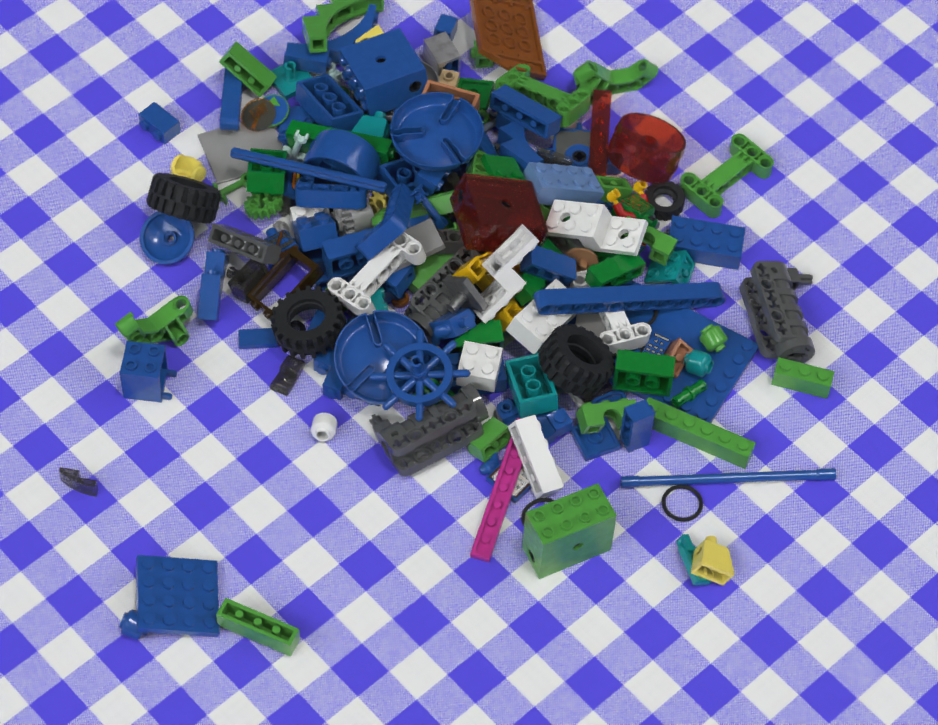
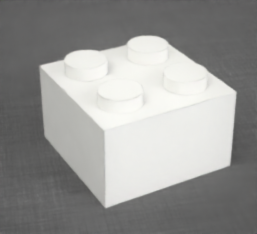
(483, 363)

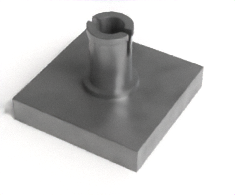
(464, 294)

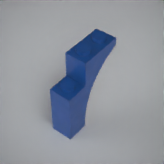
(212, 284)

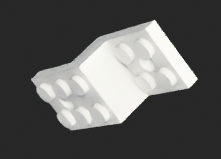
(596, 227)
(500, 266)

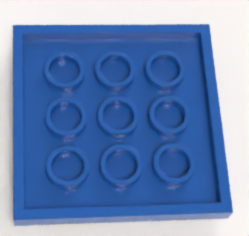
(177, 596)

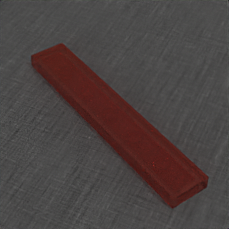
(600, 131)

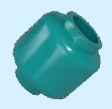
(698, 363)

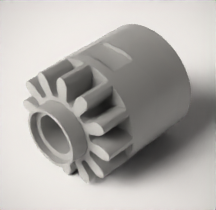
(352, 220)

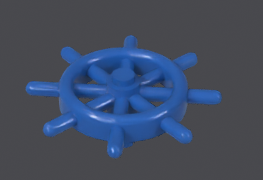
(419, 374)

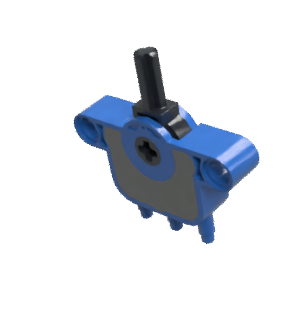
(577, 145)

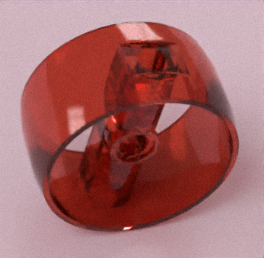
(646, 147)

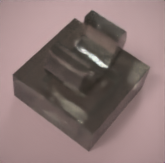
(287, 203)

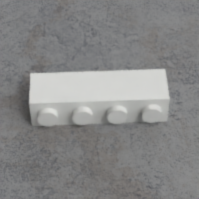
(535, 456)

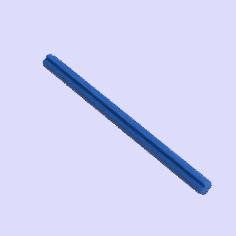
(309, 170)

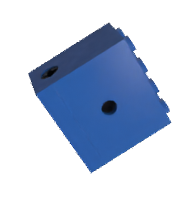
(383, 71)

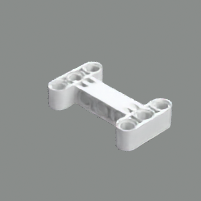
(375, 274)
(619, 332)

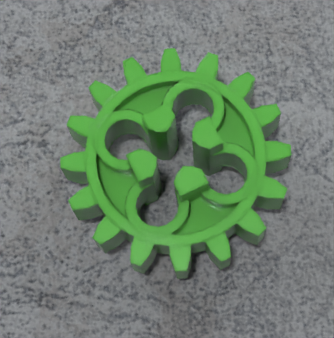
(263, 205)

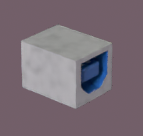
(441, 53)

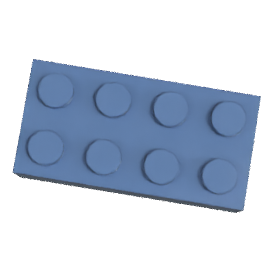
(563, 183)

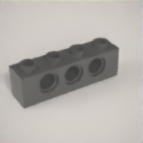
(244, 244)

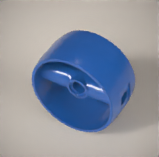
(343, 153)

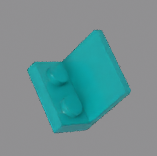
(677, 270)

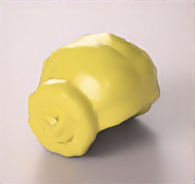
(188, 167)

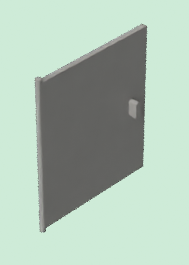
(218, 146)

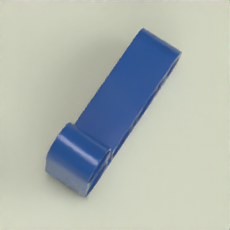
(328, 195)

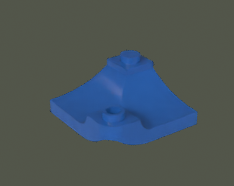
(552, 423)

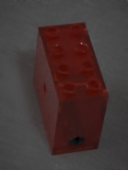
(493, 209)

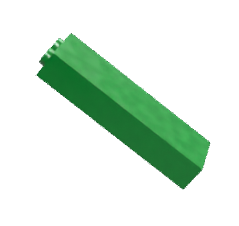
(382, 145)

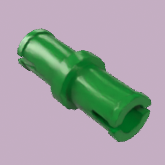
(689, 393)

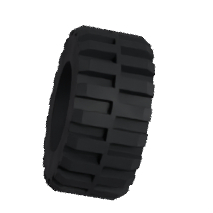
(183, 198)
(576, 360)

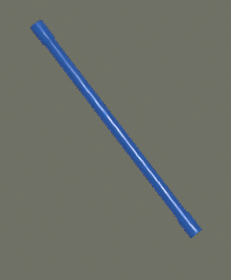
(818, 474)

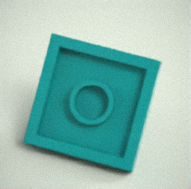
(286, 79)

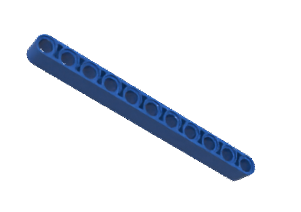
(628, 298)

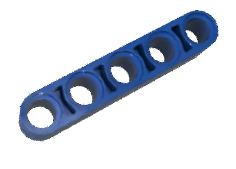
(231, 102)

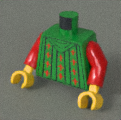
(634, 205)

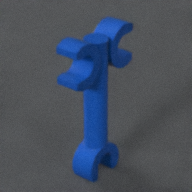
(421, 197)

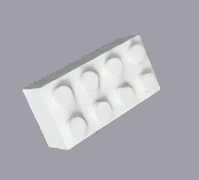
(534, 329)

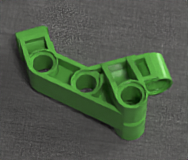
(594, 76)
(161, 326)

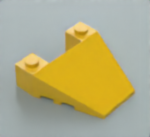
(478, 274)

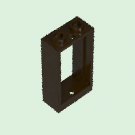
(278, 272)

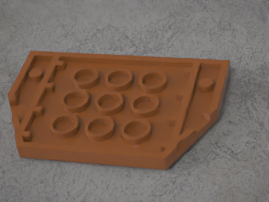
(509, 34)

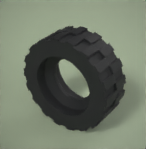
(670, 189)

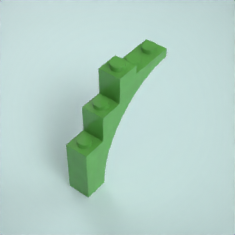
(329, 16)

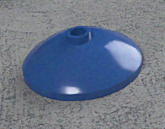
(156, 236)

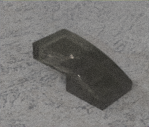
(288, 375)
(73, 480)

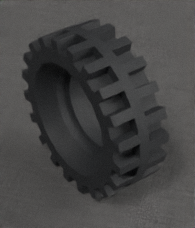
(313, 340)

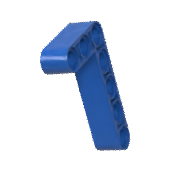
(392, 225)

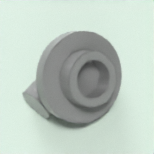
(279, 225)

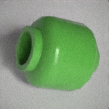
(713, 338)

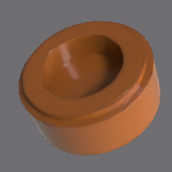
(401, 303)

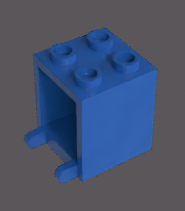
(145, 372)

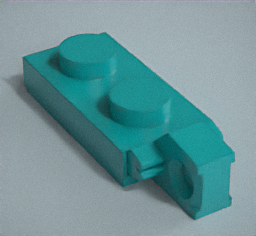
(686, 551)

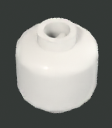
(324, 426)

